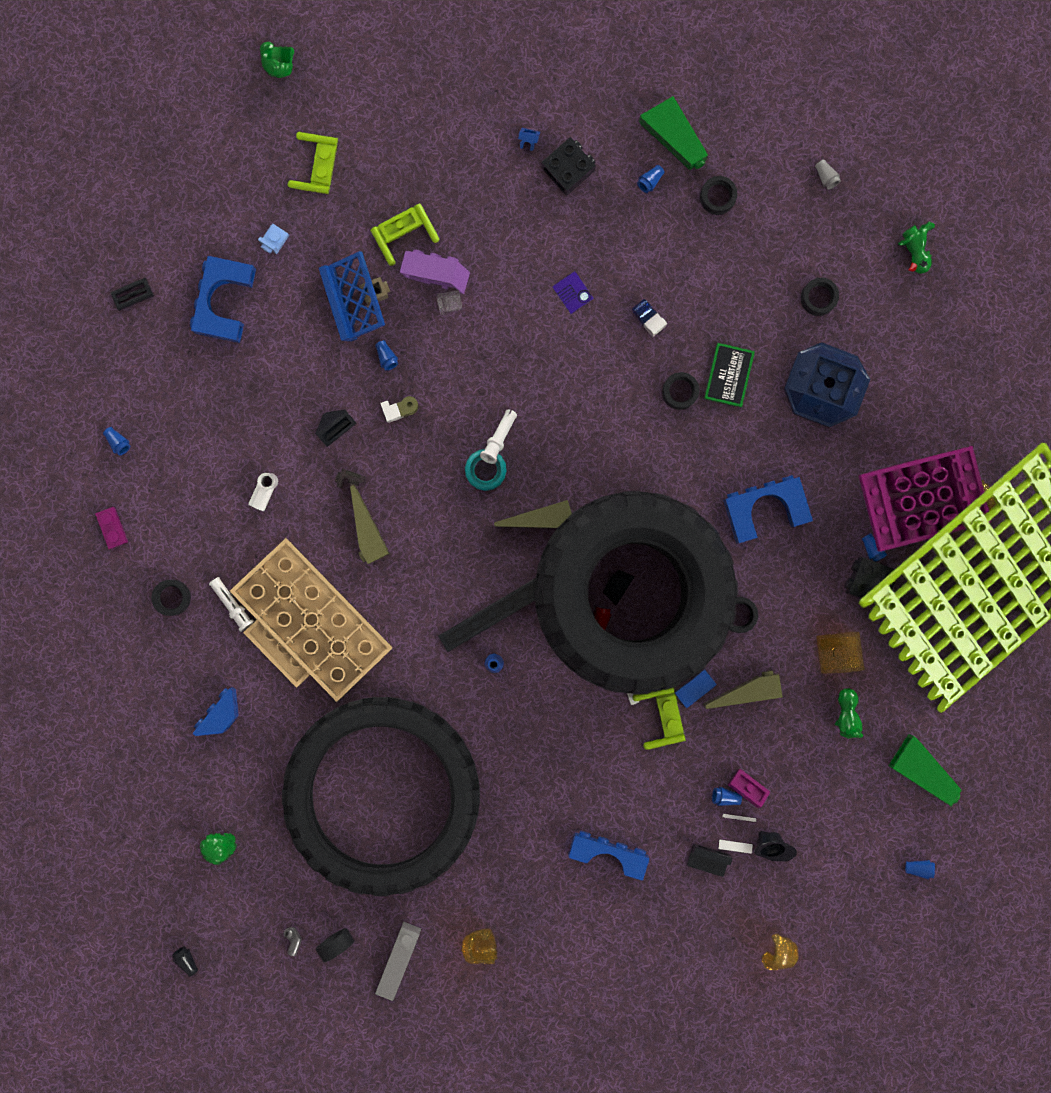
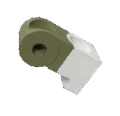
(401, 409)

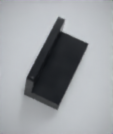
(709, 860)

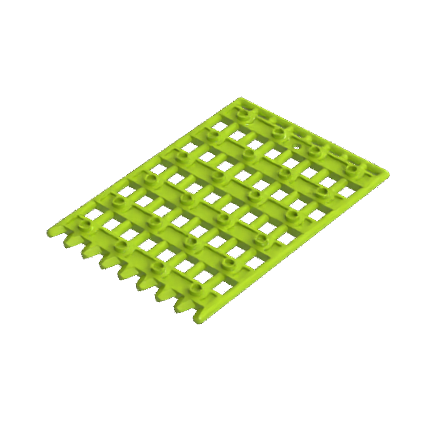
(967, 580)

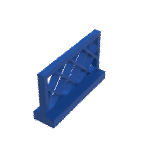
(337, 300)

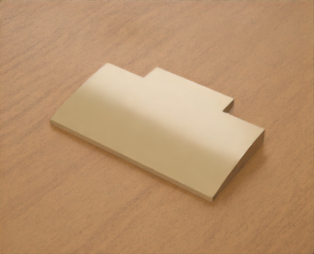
(307, 623)

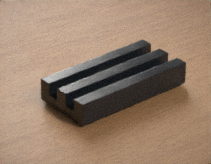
(133, 301)

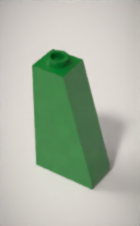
(675, 133)
(922, 769)

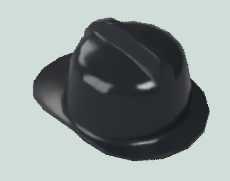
(772, 847)

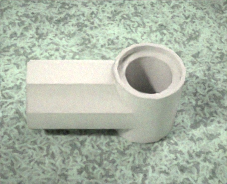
(263, 493)

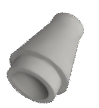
(827, 174)

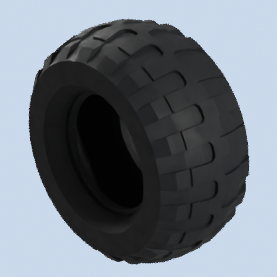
(704, 608)

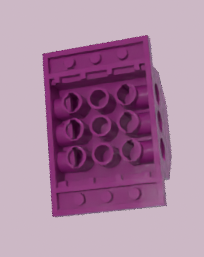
(920, 496)

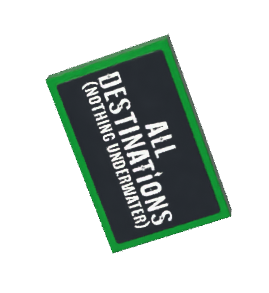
(729, 375)

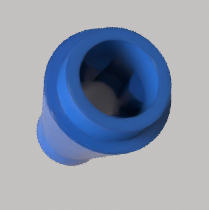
(650, 179)
(386, 356)
(116, 441)
(871, 548)
(494, 657)
(723, 797)
(921, 868)

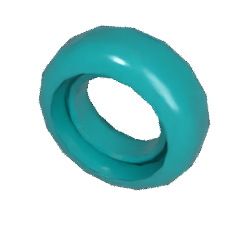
(485, 485)

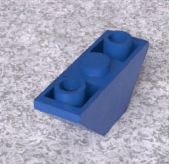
(219, 715)

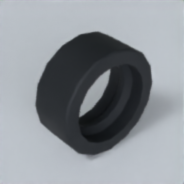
(718, 180)
(830, 285)
(680, 376)
(157, 602)
(753, 616)
(334, 945)

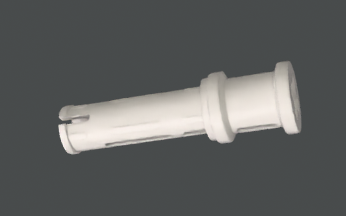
(495, 443)
(236, 612)

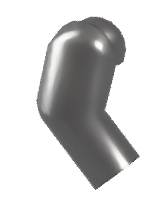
(295, 940)

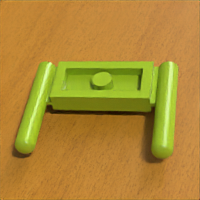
(322, 165)
(399, 226)
(669, 718)

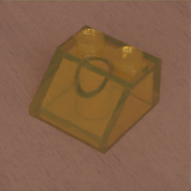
(840, 652)

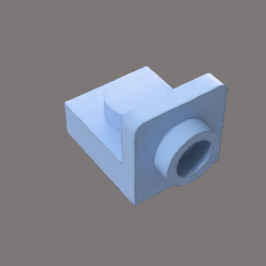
(273, 239)

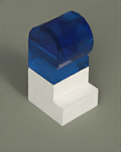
(649, 317)

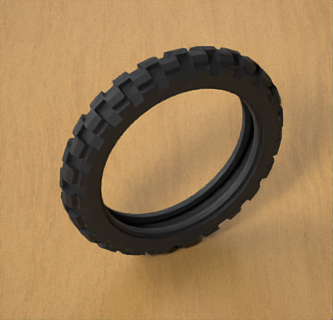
(323, 854)

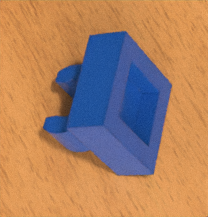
(530, 136)

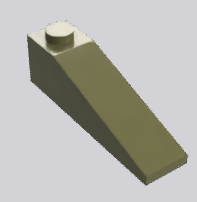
(545, 517)
(369, 538)
(756, 689)

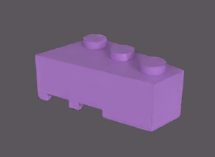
(435, 270)

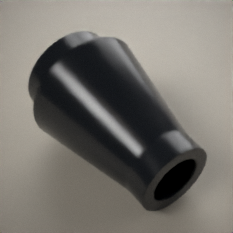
(184, 960)

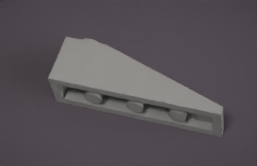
(398, 961)

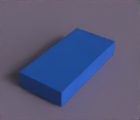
(695, 688)

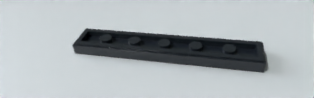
(488, 616)

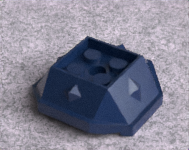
(810, 396)

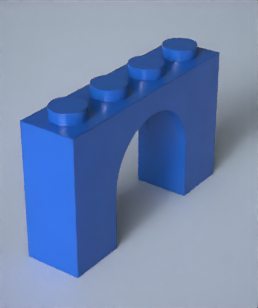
(216, 273)
(788, 492)

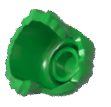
(276, 60)
(217, 847)

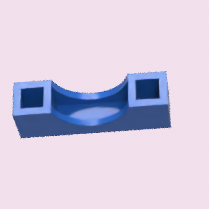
(585, 848)

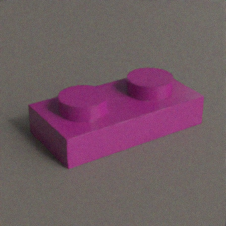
(111, 528)
(749, 788)

